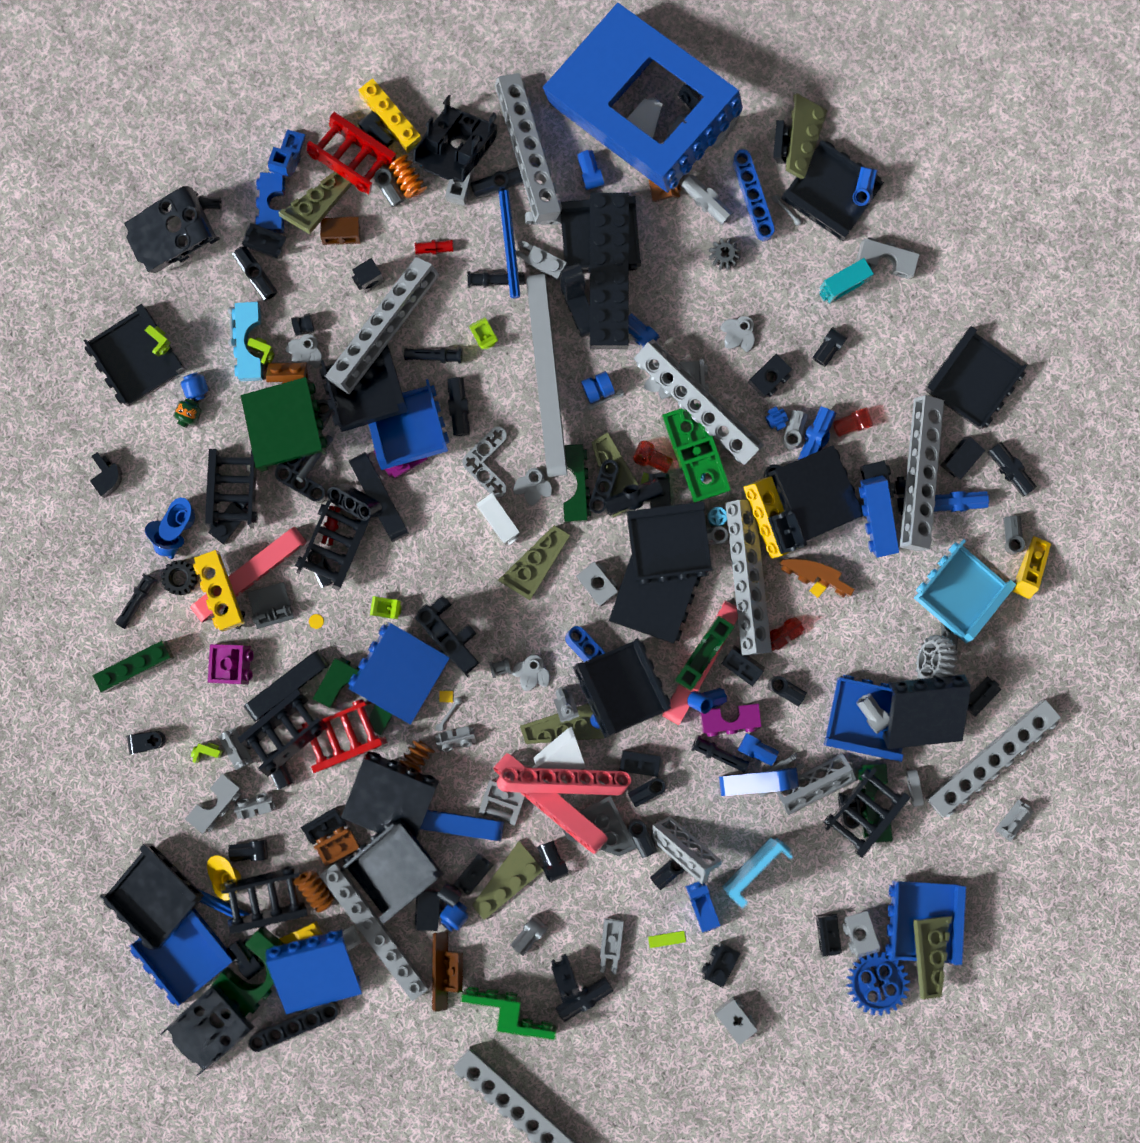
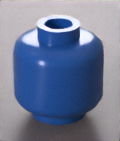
(194, 386)
(454, 917)

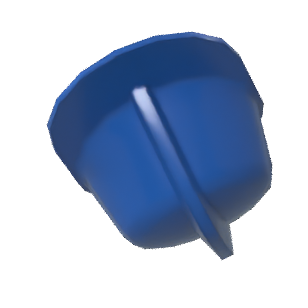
(177, 518)
(161, 546)

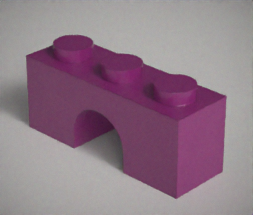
(747, 719)

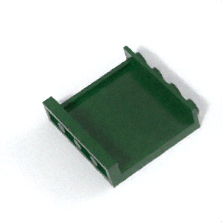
(283, 423)

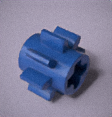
(776, 418)

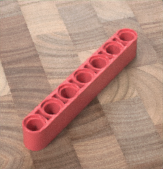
(255, 569)
(679, 699)
(556, 785)
(560, 811)

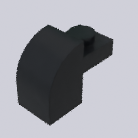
(109, 478)

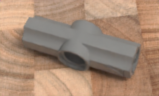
(707, 199)

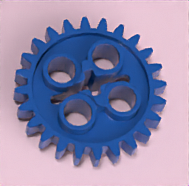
(894, 977)

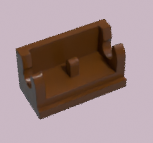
(340, 230)

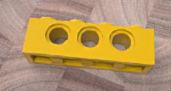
(390, 115)
(764, 504)
(202, 565)

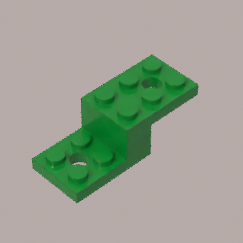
(696, 455)
(508, 1013)

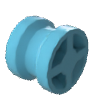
(719, 515)

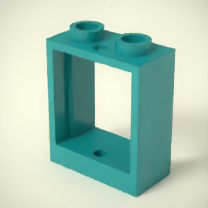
(845, 281)

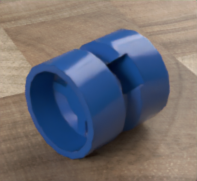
(598, 387)

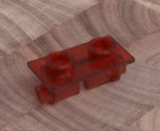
(791, 628)

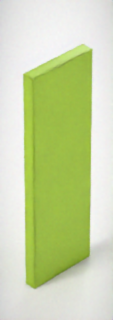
(666, 939)

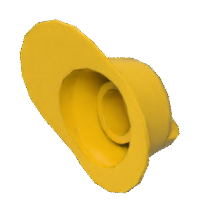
(219, 871)

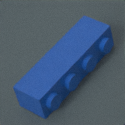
(879, 516)

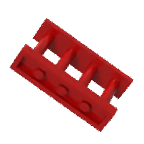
(353, 136)
(356, 747)

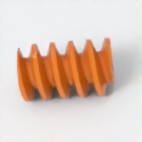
(405, 177)

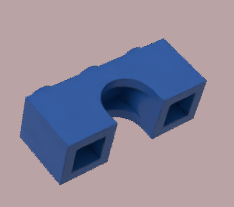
(269, 186)

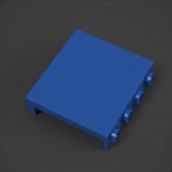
(413, 433)
(398, 672)
(848, 724)
(922, 901)
(186, 959)
(313, 971)

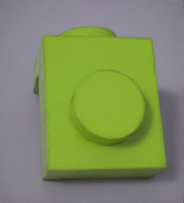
(483, 333)
(158, 335)
(261, 346)
(385, 607)
(210, 749)

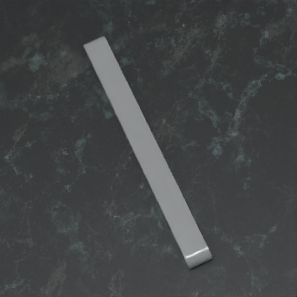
(546, 375)

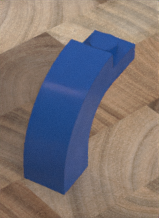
(286, 159)
(703, 906)

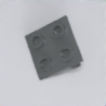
(270, 605)

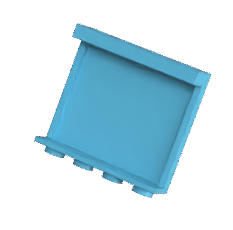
(963, 592)
(753, 867)

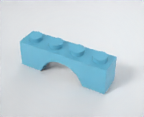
(246, 316)

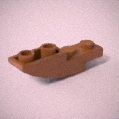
(810, 570)

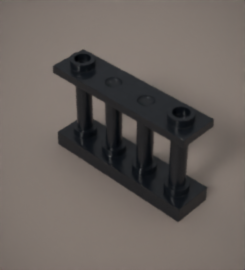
(214, 497)
(344, 560)
(271, 720)
(874, 830)
(258, 918)

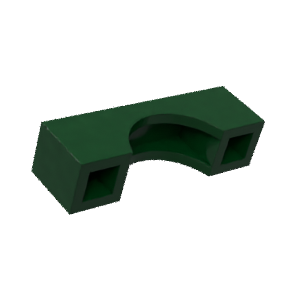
(576, 508)
(704, 653)
(133, 666)
(869, 789)

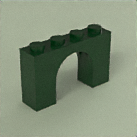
(332, 684)
(245, 993)

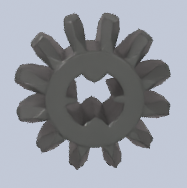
(717, 251)

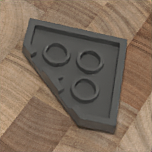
(608, 819)

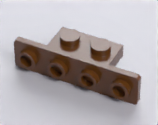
(446, 973)

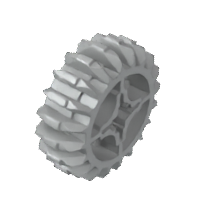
(936, 657)

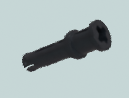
(485, 279)
(443, 355)
(140, 593)
(711, 750)

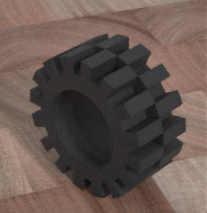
(168, 574)

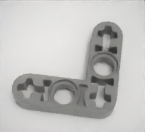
(481, 458)

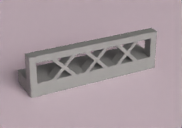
(818, 787)
(680, 851)

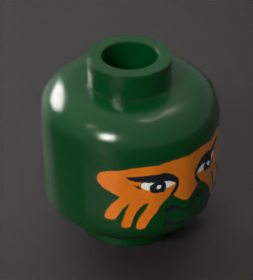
(187, 413)

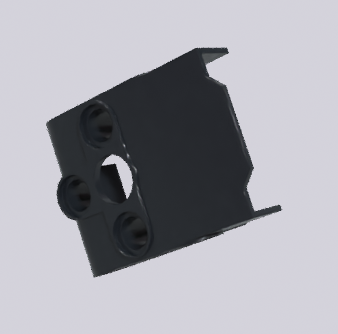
(438, 154)
(157, 245)
(452, 644)
(199, 1038)

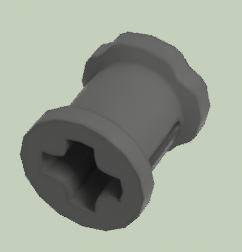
(500, 667)

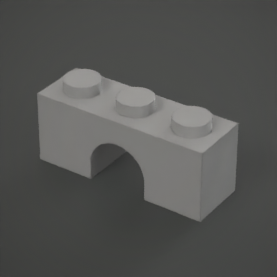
(903, 260)
(226, 792)

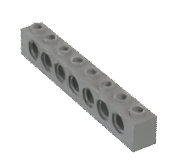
(541, 210)
(382, 325)
(695, 390)
(922, 473)
(748, 578)
(1049, 720)
(374, 931)
(502, 1085)

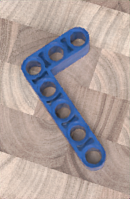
(578, 647)

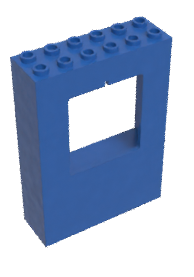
(609, 65)

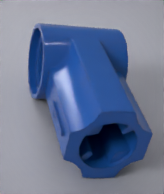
(590, 173)
(866, 184)
(640, 331)
(707, 700)
(755, 748)

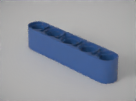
(753, 186)
(463, 825)

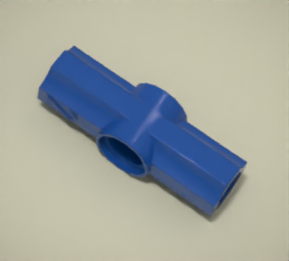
(818, 433)
(961, 501)

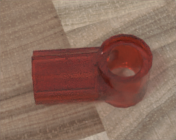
(856, 421)
(647, 455)

